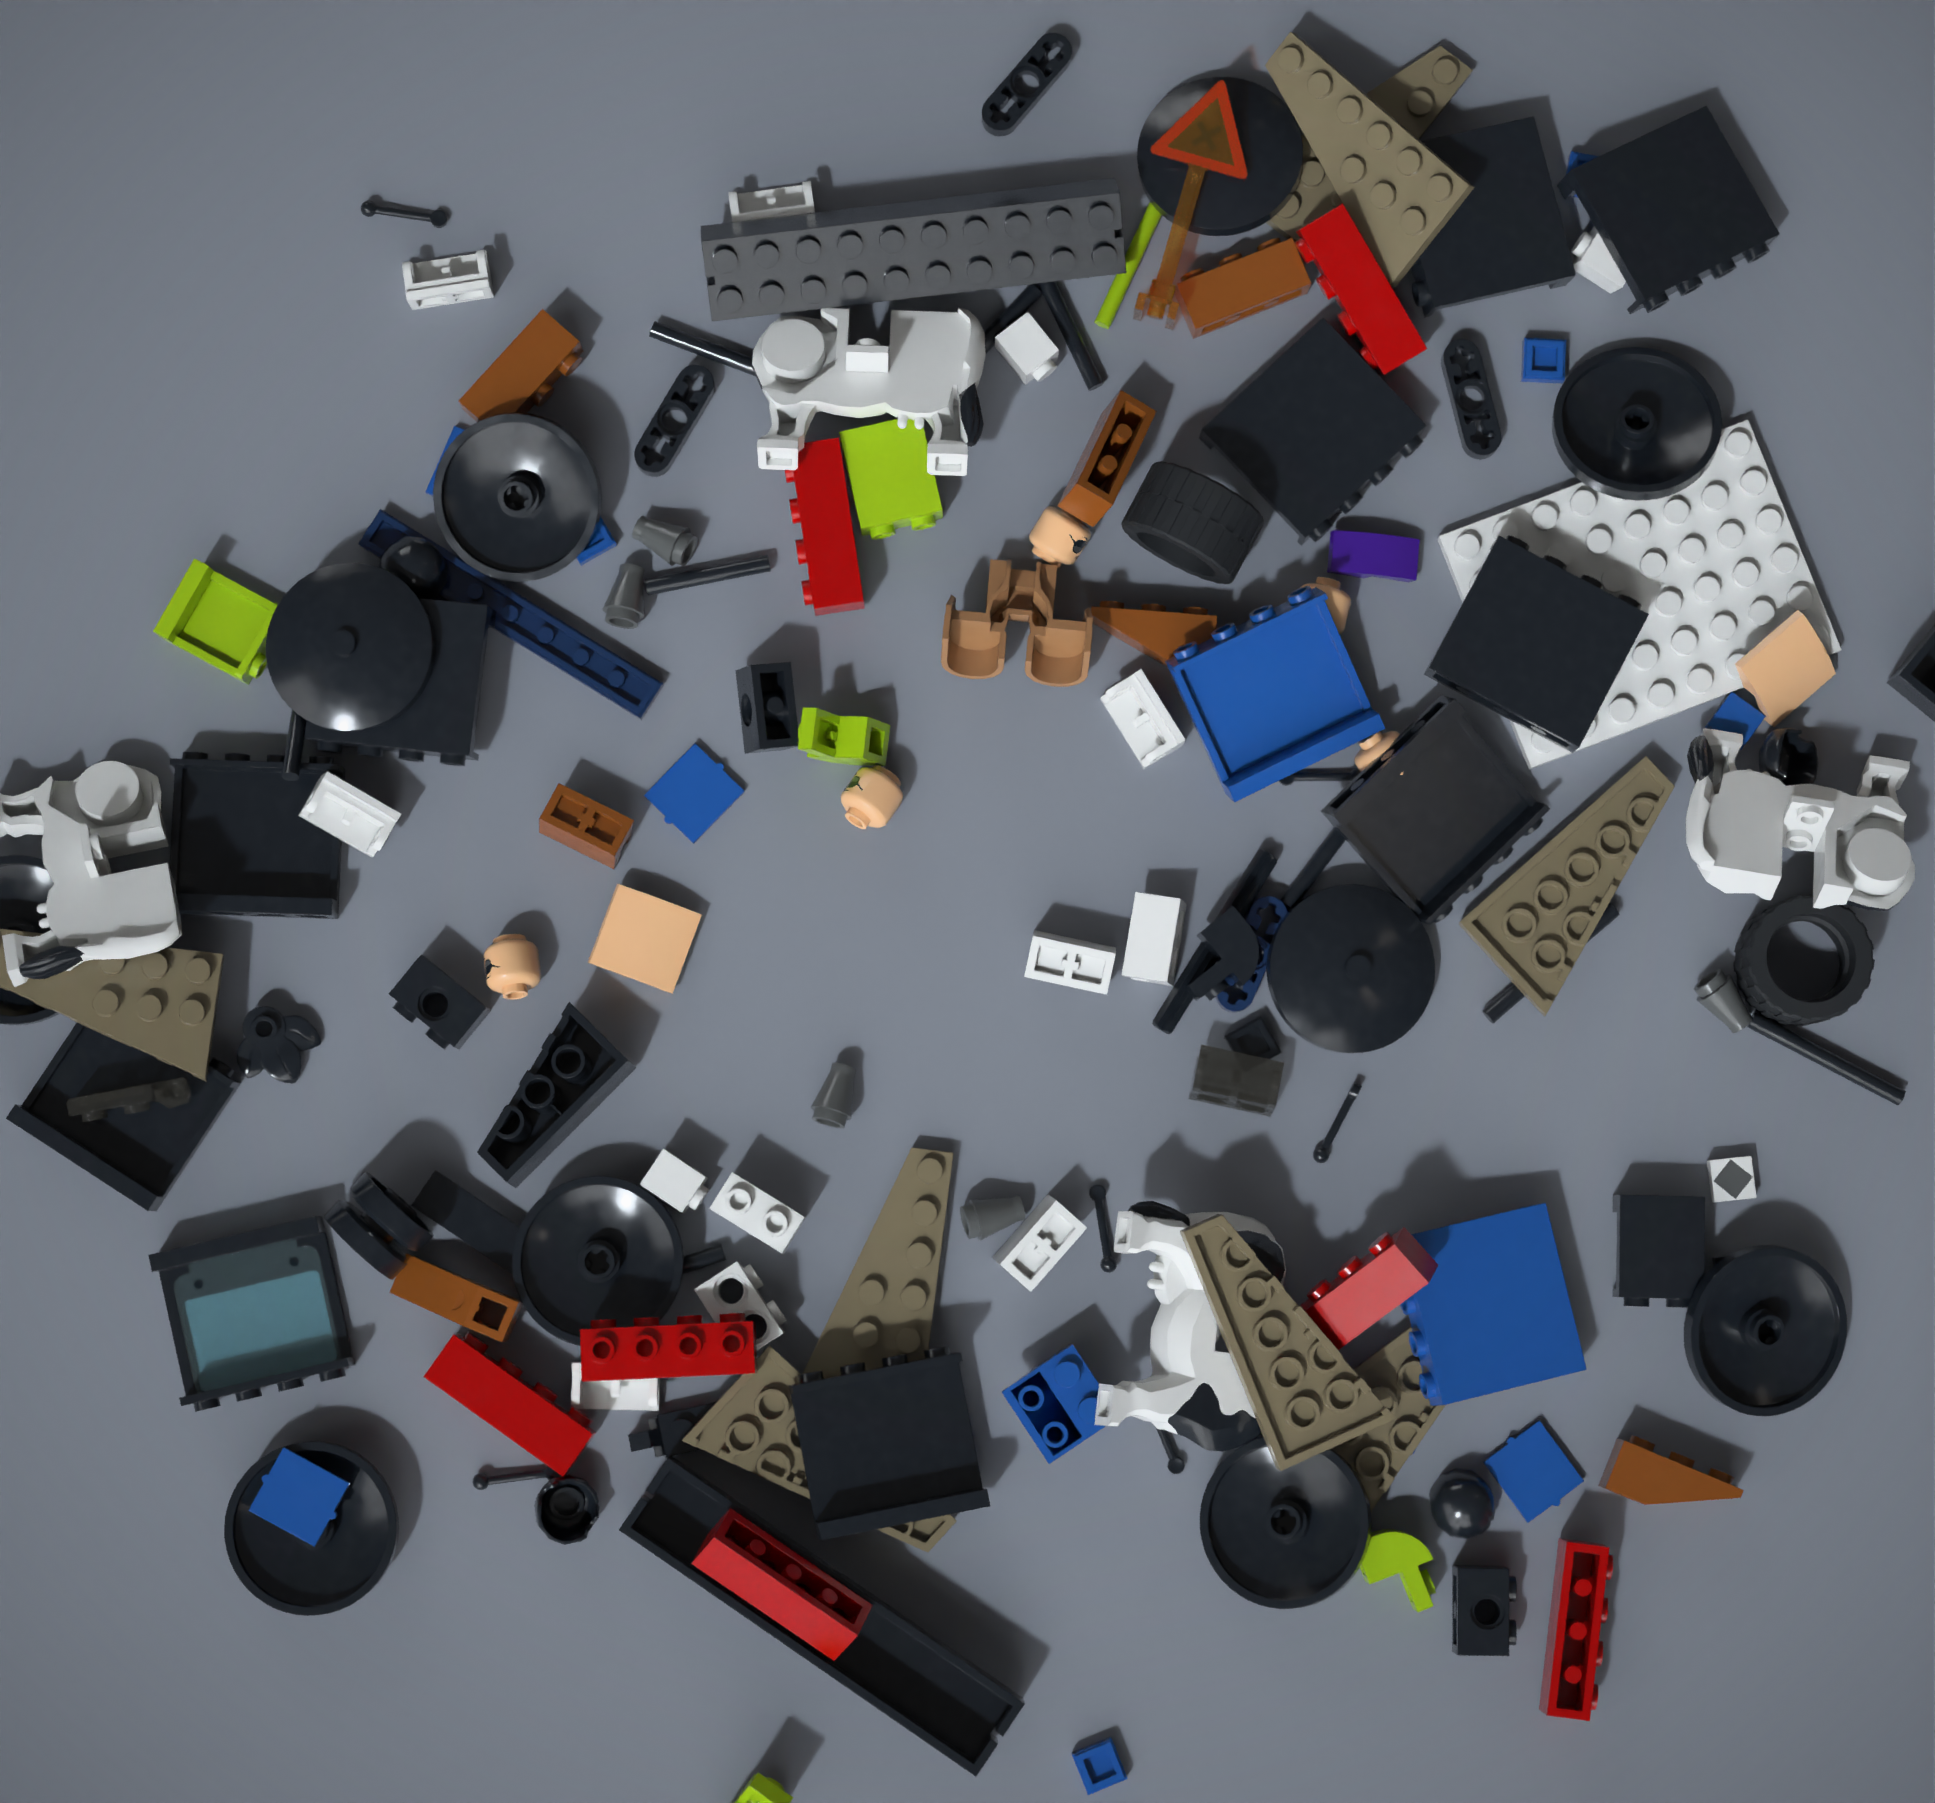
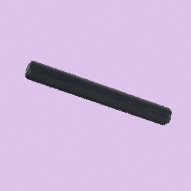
(1202, 960)

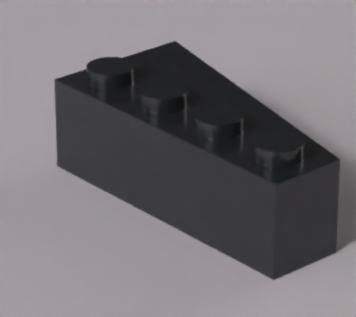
(554, 1097)

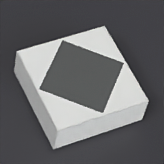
(1731, 1179)

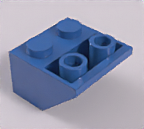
(1056, 1403)

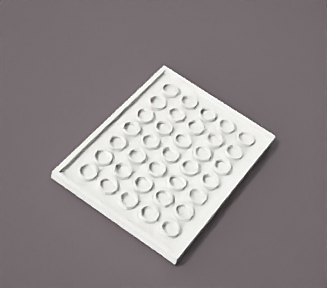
(1704, 563)

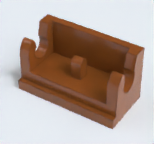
(585, 825)

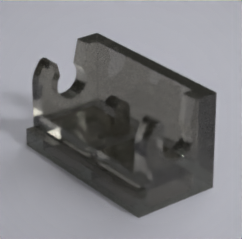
(1236, 1080)

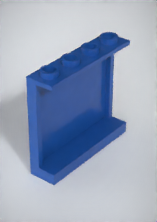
(1273, 693)
(1492, 1308)

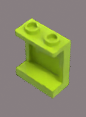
(890, 478)
(218, 622)

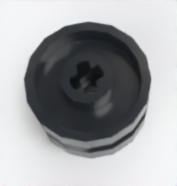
(383, 1220)

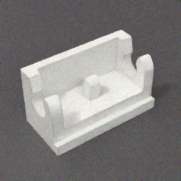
(772, 203)
(447, 280)
(1142, 719)
(349, 814)
(1154, 938)
(1070, 962)
(1039, 1242)
(614, 1394)

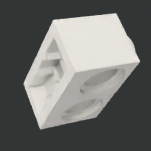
(757, 1213)
(750, 1303)

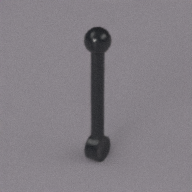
(437, 218)
(1319, 777)
(1321, 1153)
(1097, 1194)
(1175, 1463)
(482, 1481)

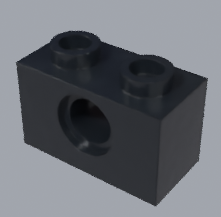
(767, 707)
(463, 1009)
(1469, 1587)

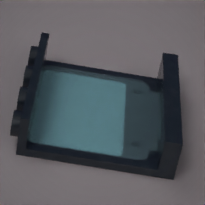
(254, 1312)

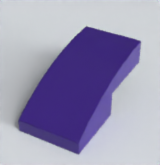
(1373, 555)

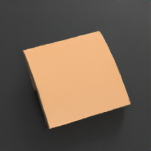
(1785, 668)
(644, 938)

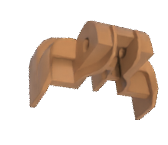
(1056, 648)

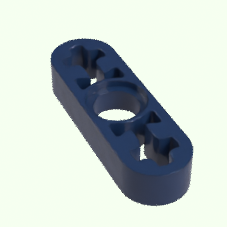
(1254, 920)

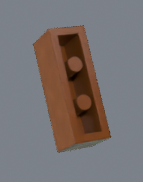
(1241, 286)
(524, 370)
(1107, 458)

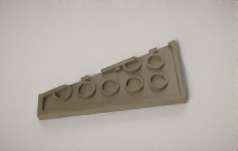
(1411, 97)
(1381, 171)
(1553, 903)
(148, 1002)
(894, 1282)
(1287, 1365)
(758, 1432)
(1383, 1451)

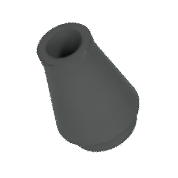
(667, 540)
(626, 601)
(1721, 997)
(835, 1099)
(987, 1216)

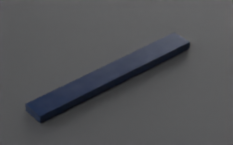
(531, 625)

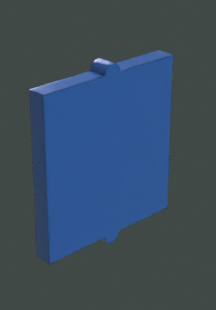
(694, 793)
(1533, 1471)
(299, 1496)

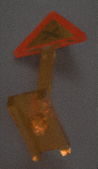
(1205, 141)

